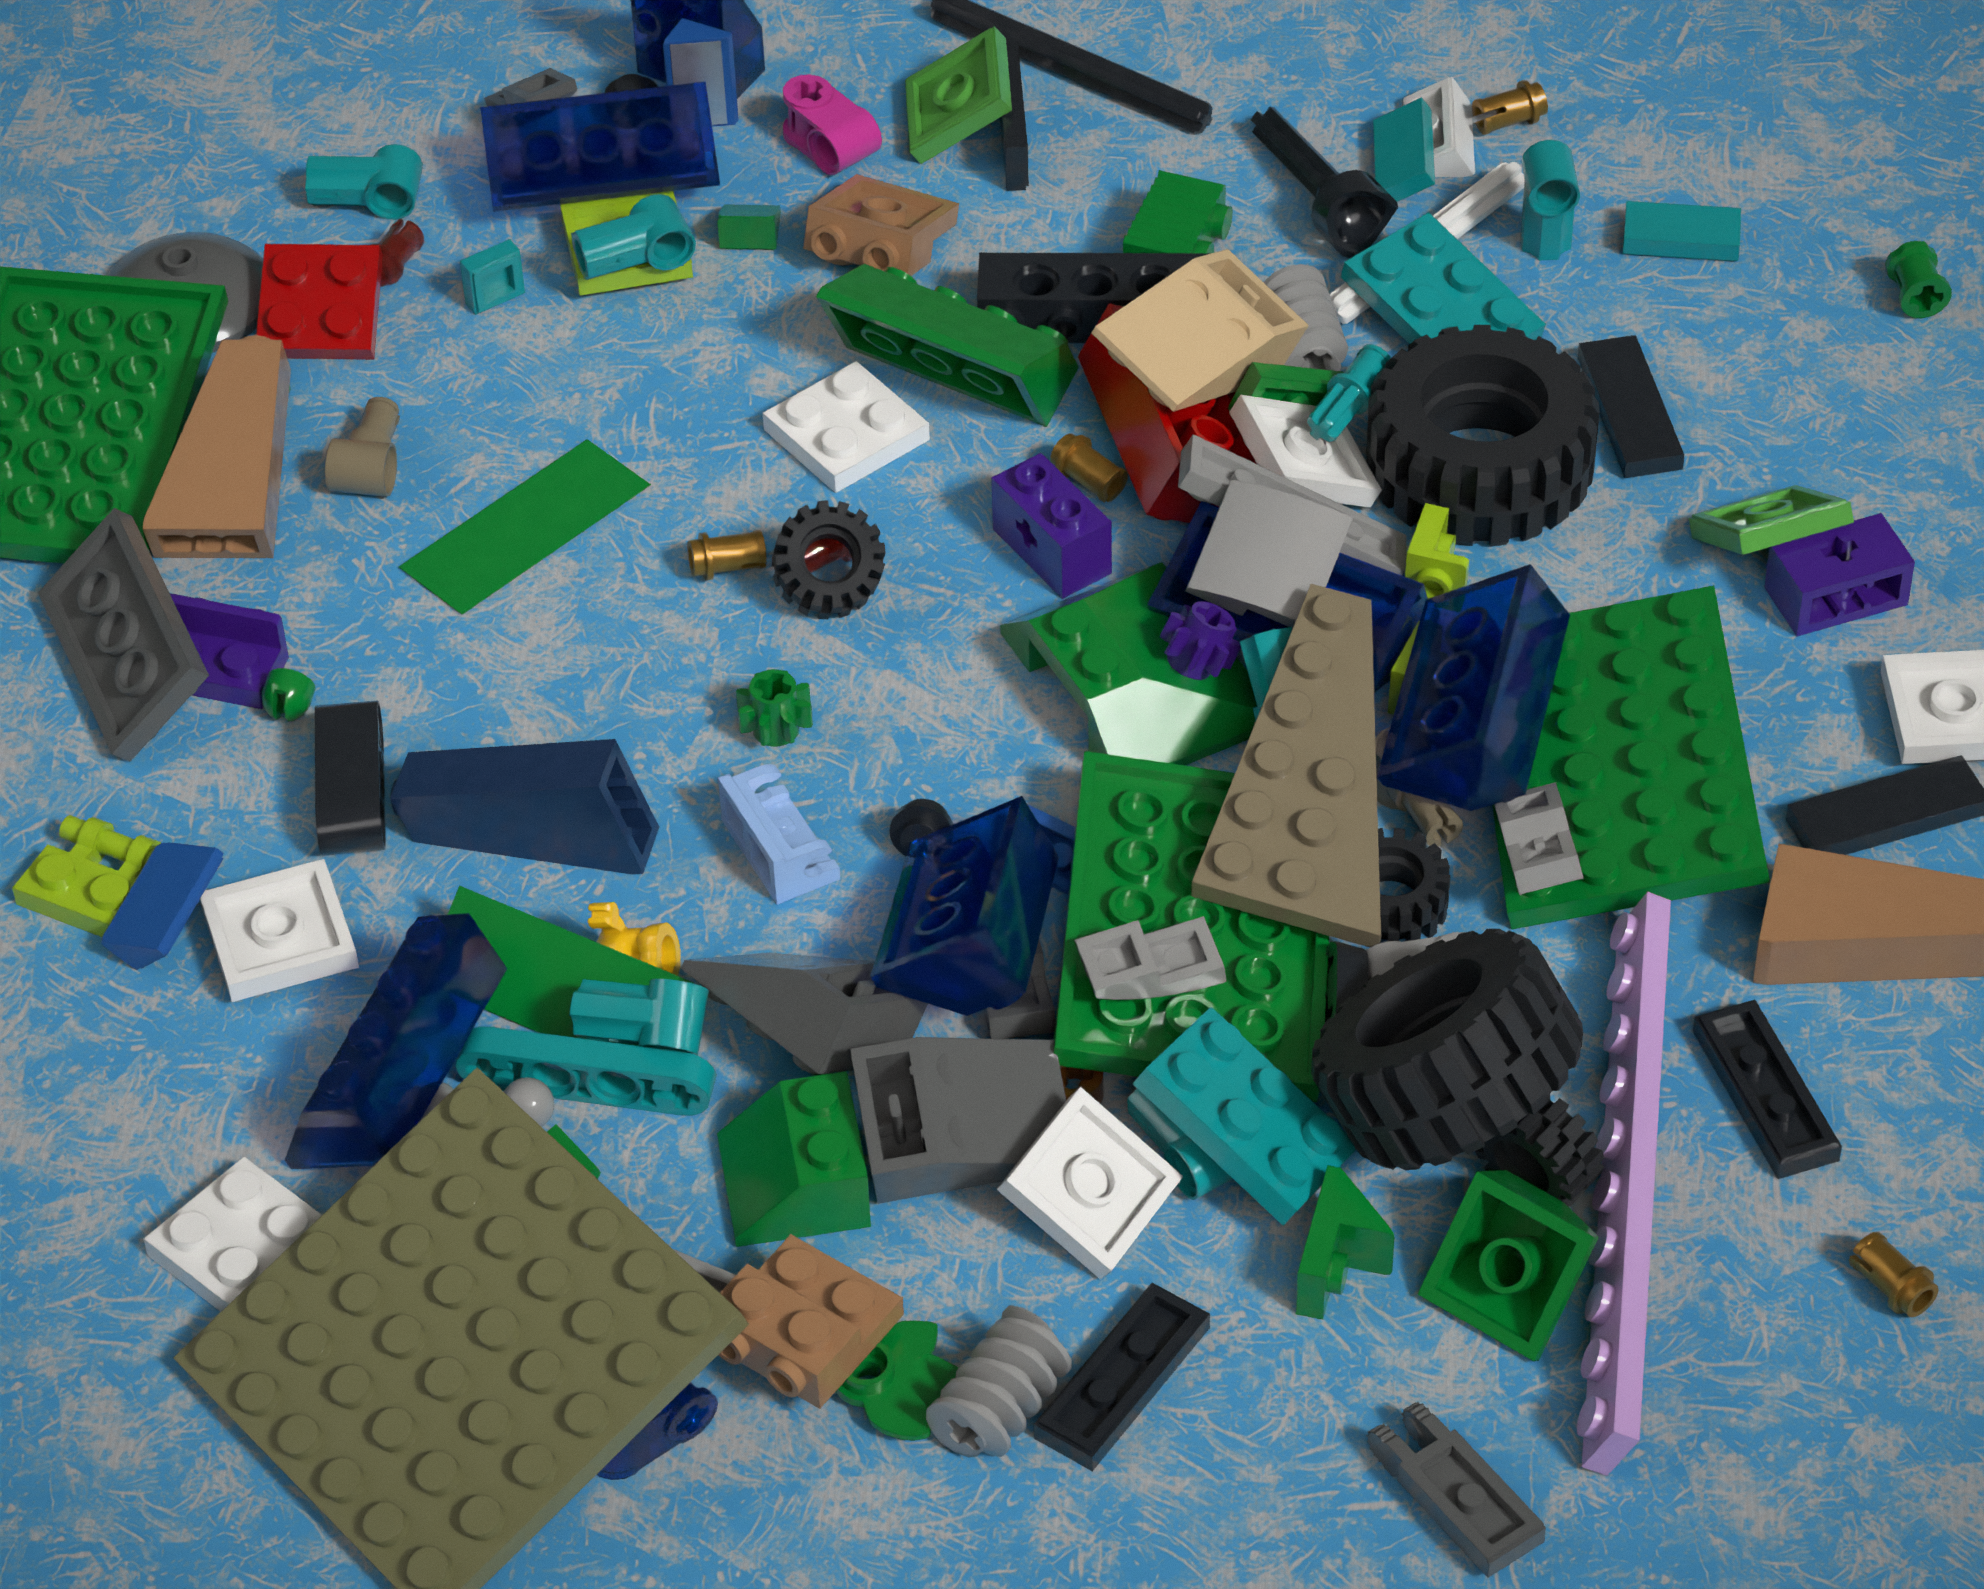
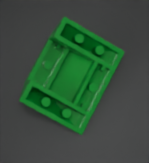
(1118, 673)

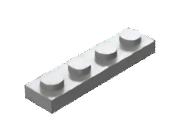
(1209, 469)

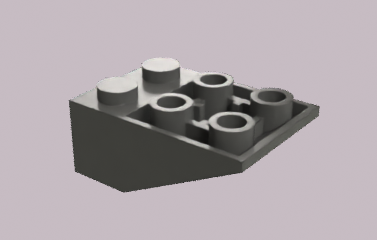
(809, 1004)
(952, 1109)

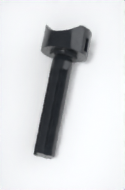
(1347, 206)

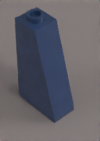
(530, 803)

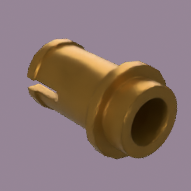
(1511, 107)
(1078, 460)
(726, 553)
(1906, 1286)

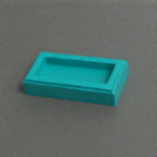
(1404, 150)
(1682, 231)

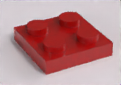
(321, 299)

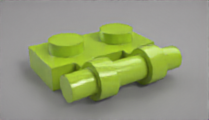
(74, 884)

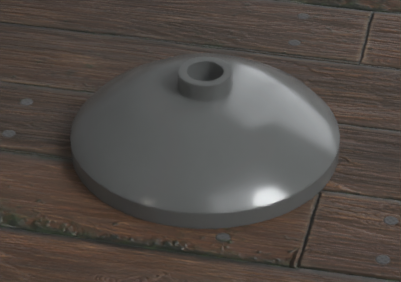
(204, 260)

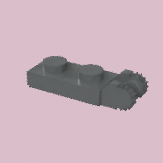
(1458, 1490)

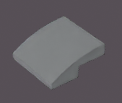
(1267, 551)

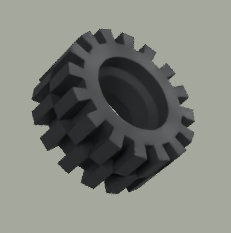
(835, 524)
(1422, 871)
(1548, 1152)

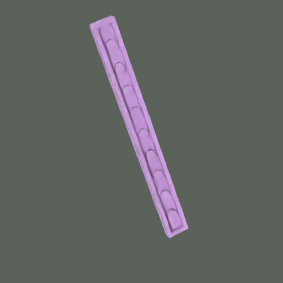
(1626, 1187)

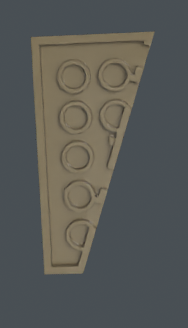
(1303, 801)

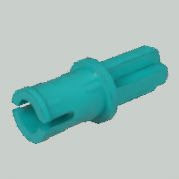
(1347, 394)

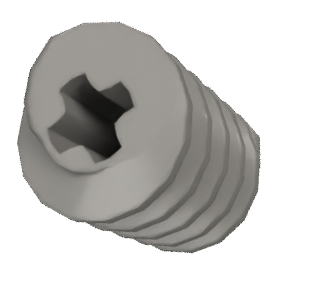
(1306, 294)
(999, 1386)

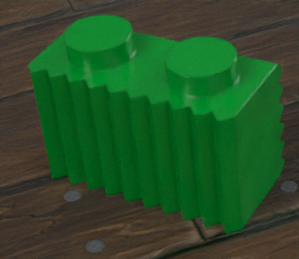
(1179, 217)

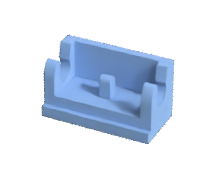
(774, 835)

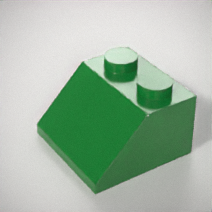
(796, 1163)

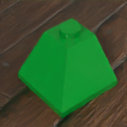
(1509, 1261)

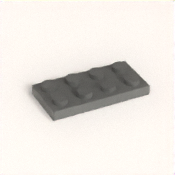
(122, 635)

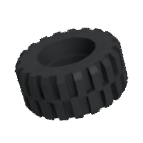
(1492, 384)
(1447, 1049)

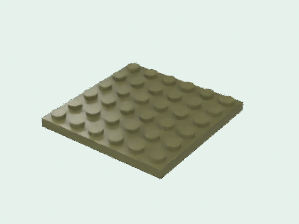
(460, 1343)

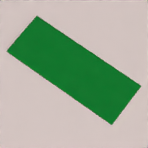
(524, 526)
(545, 964)

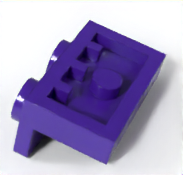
(235, 647)

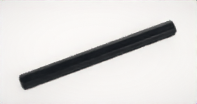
(1079, 64)

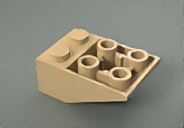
(1201, 331)

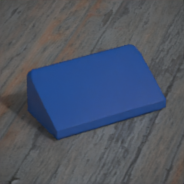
(160, 902)

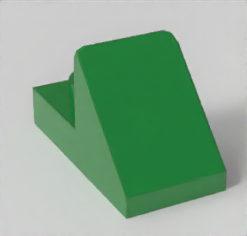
(1341, 1236)

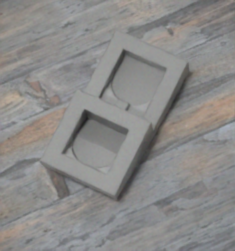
(1538, 839)
(1158, 964)

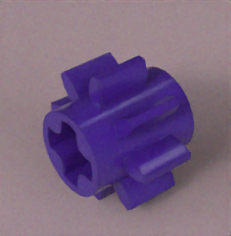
(1200, 640)

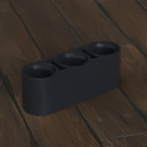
(349, 778)

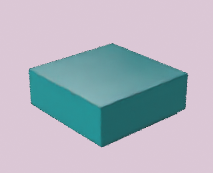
(492, 276)

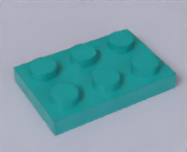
(1431, 282)
(1245, 1115)

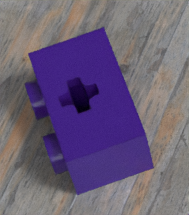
(1051, 525)
(1839, 575)

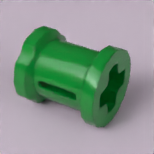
(1921, 287)

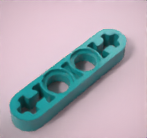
(658, 1083)

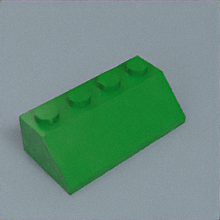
(950, 341)

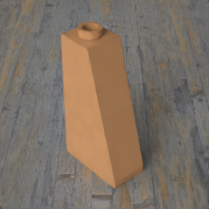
(228, 461)
(1867, 921)

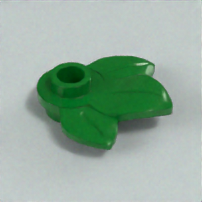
(904, 1381)

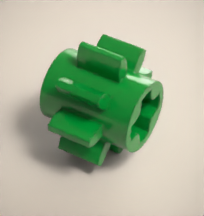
(774, 708)

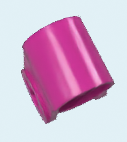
(827, 124)

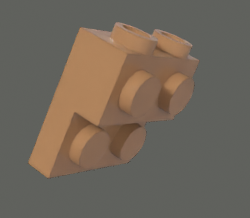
(877, 225)
(807, 1320)

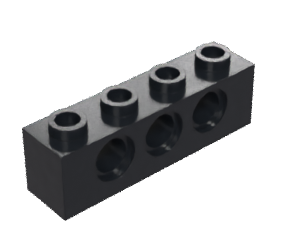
(1069, 288)

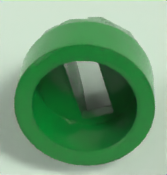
(287, 693)

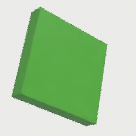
(958, 95)
(1770, 519)

